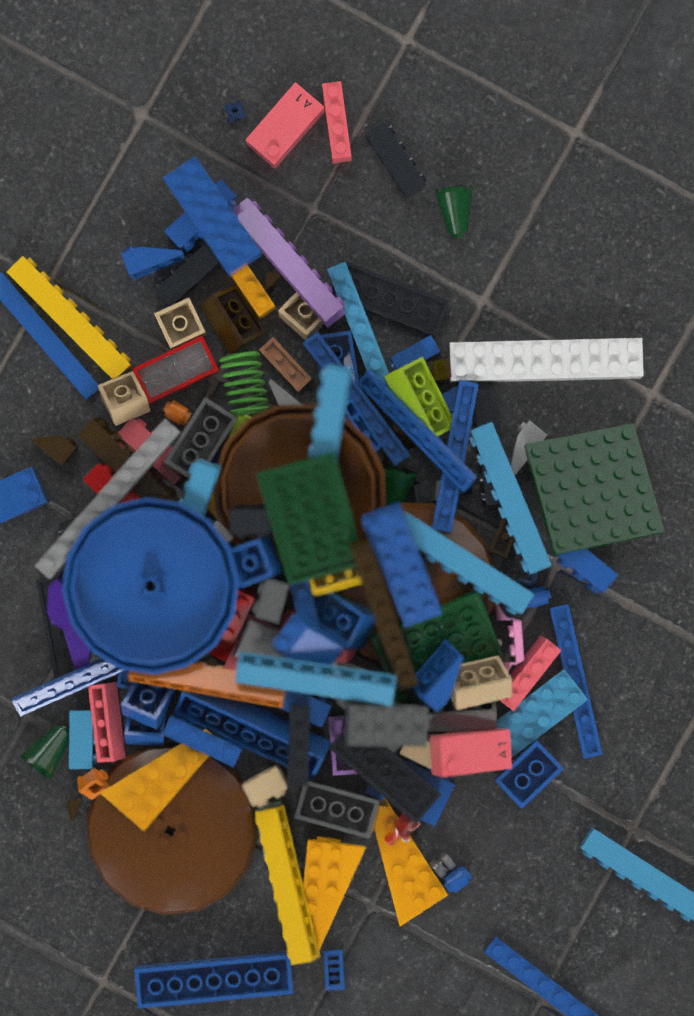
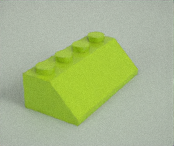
(420, 393)

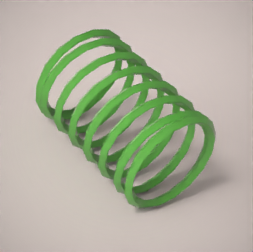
(248, 359)

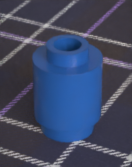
(540, 596)
(457, 879)

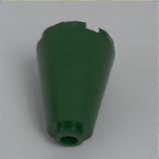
(455, 208)
(398, 484)
(47, 751)

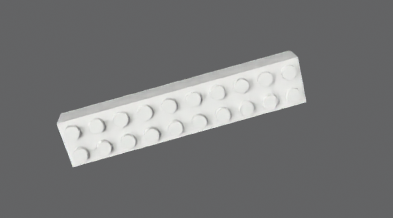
(546, 360)

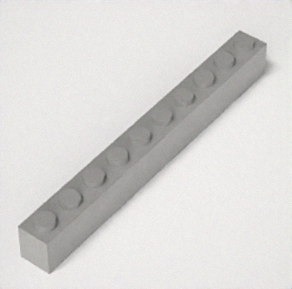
(110, 495)

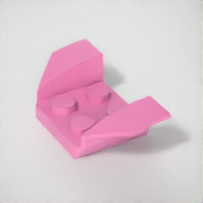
(515, 632)

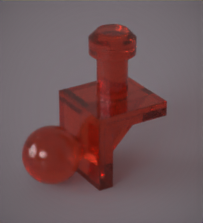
(402, 828)

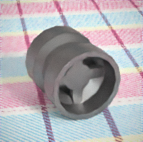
(439, 867)

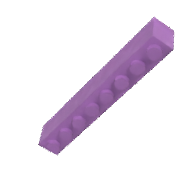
(289, 264)

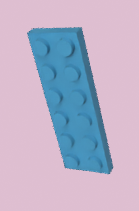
(541, 710)

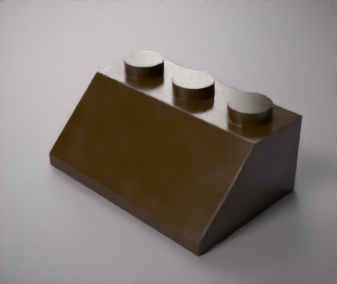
(233, 318)

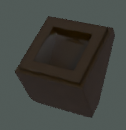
(271, 279)
(73, 807)

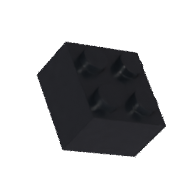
(250, 519)

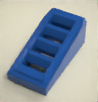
(334, 987)

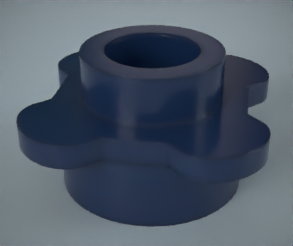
(240, 114)

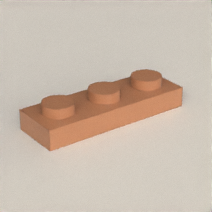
(285, 364)

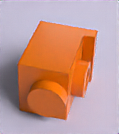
(93, 783)

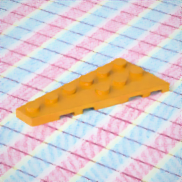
(153, 786)
(409, 876)
(326, 879)

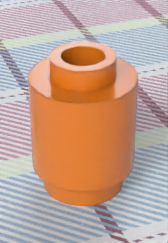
(177, 413)

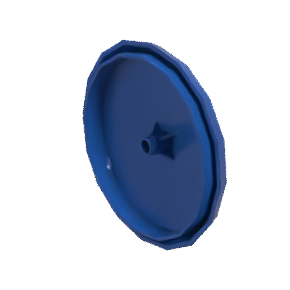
(111, 594)

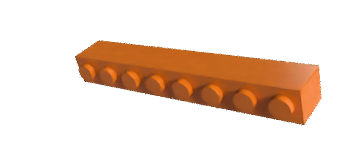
(212, 681)

